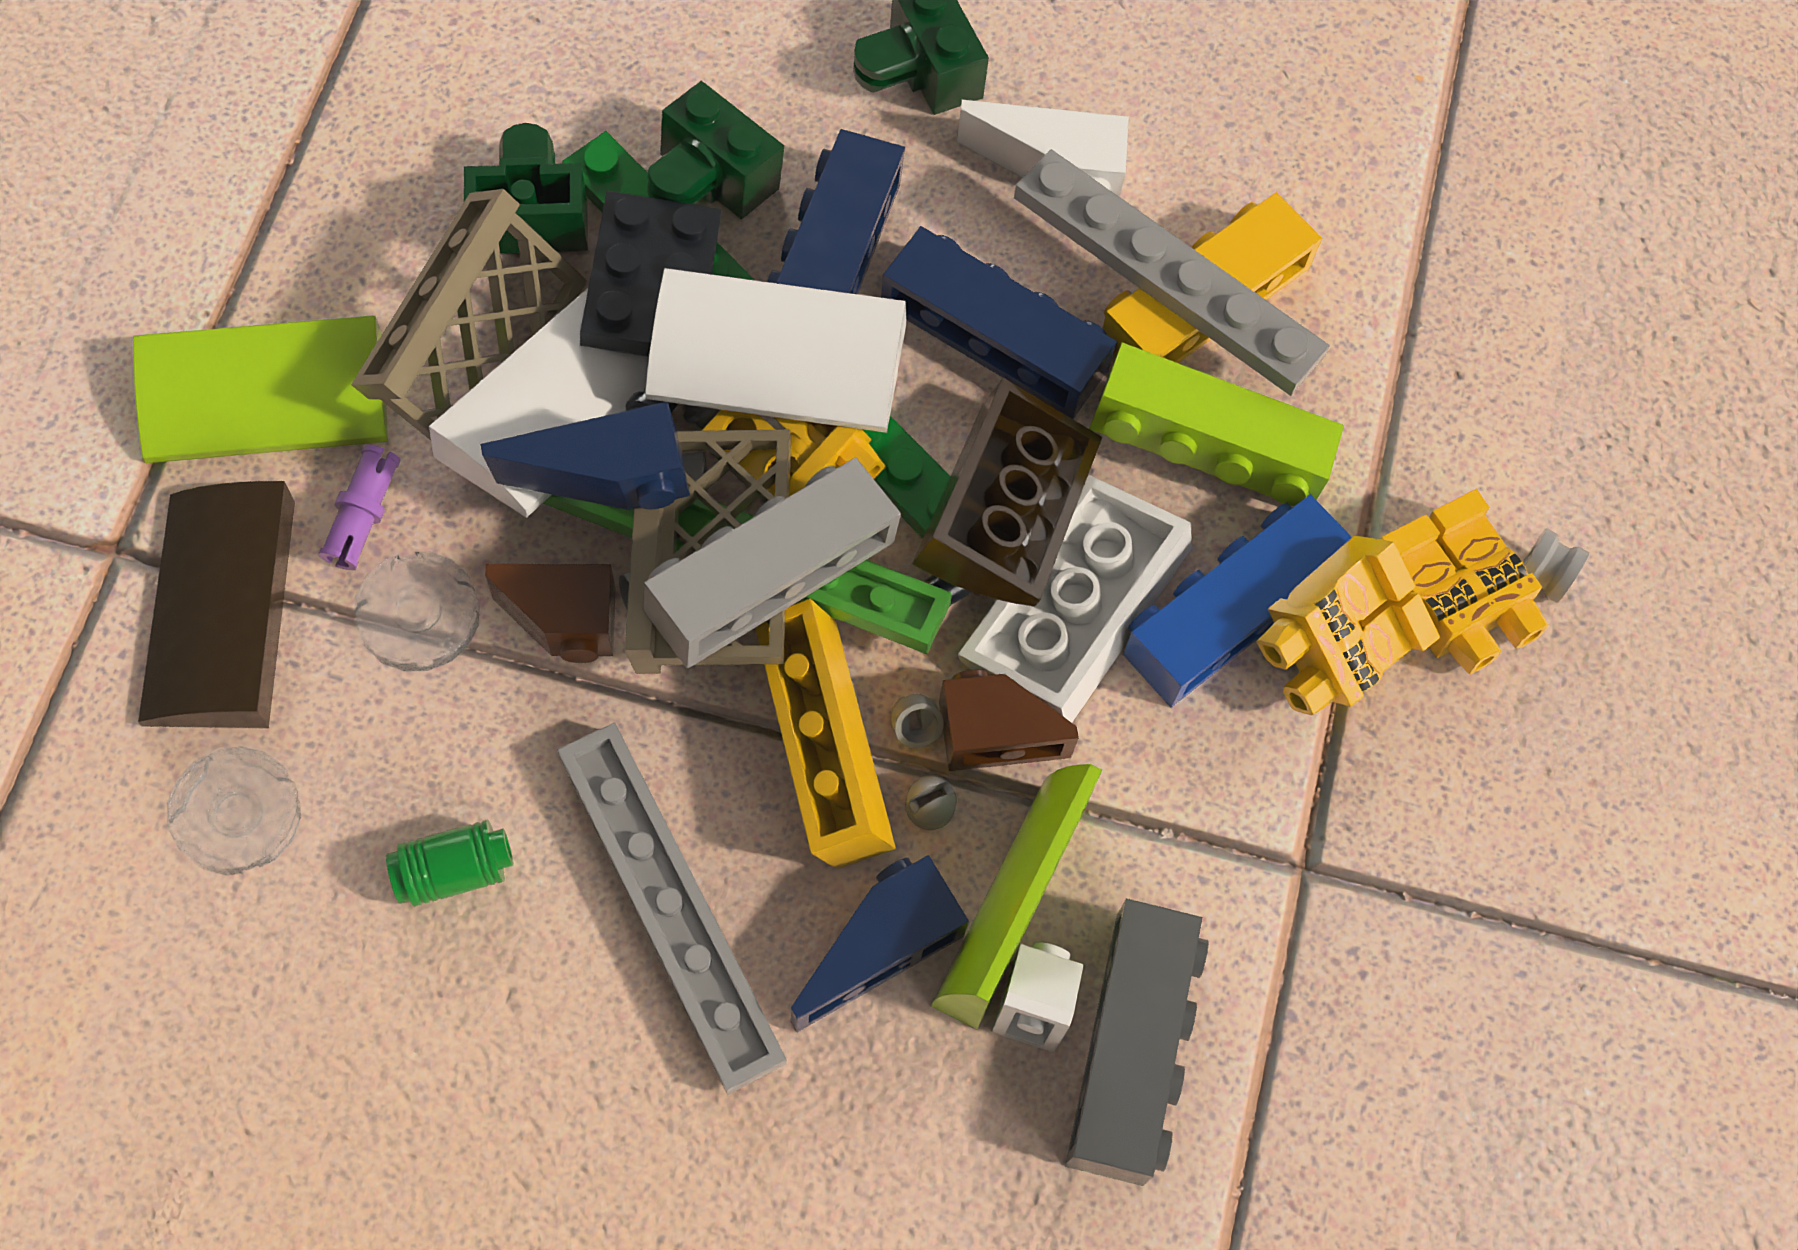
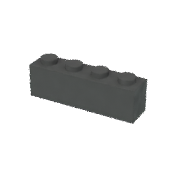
(1136, 1044)

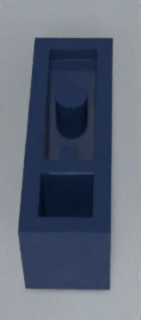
(606, 460)
(892, 930)

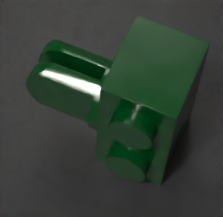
(928, 48)
(714, 154)
(548, 193)

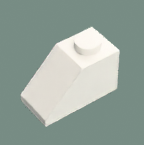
(1039, 996)

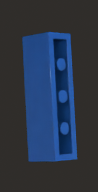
(1229, 606)

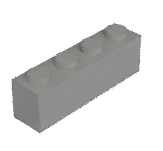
(769, 561)

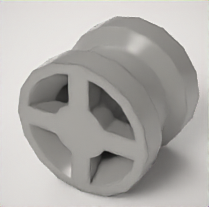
(1554, 564)

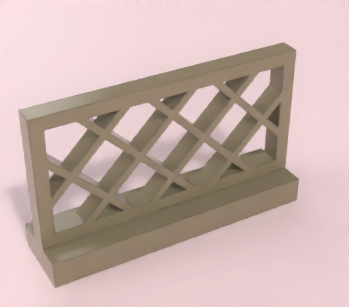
(445, 289)
(656, 541)

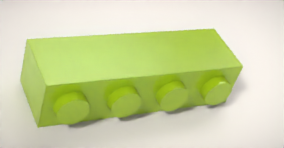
(1216, 426)

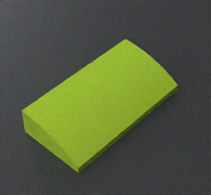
(255, 389)
(1015, 894)

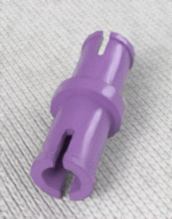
(359, 507)

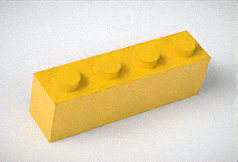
(1260, 248)
(826, 740)

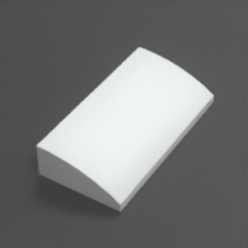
(775, 350)
(535, 389)
(1104, 576)

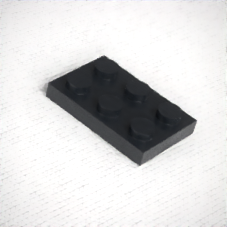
(632, 249)

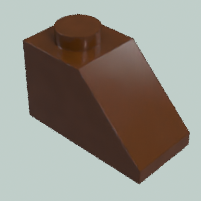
(559, 605)
(1000, 723)

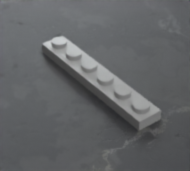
(1171, 272)
(672, 909)

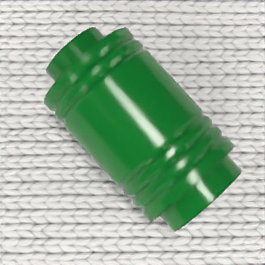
(449, 863)

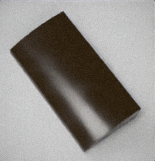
(1009, 498)
(218, 607)

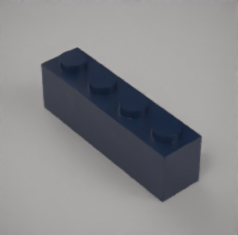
(842, 215)
(998, 321)

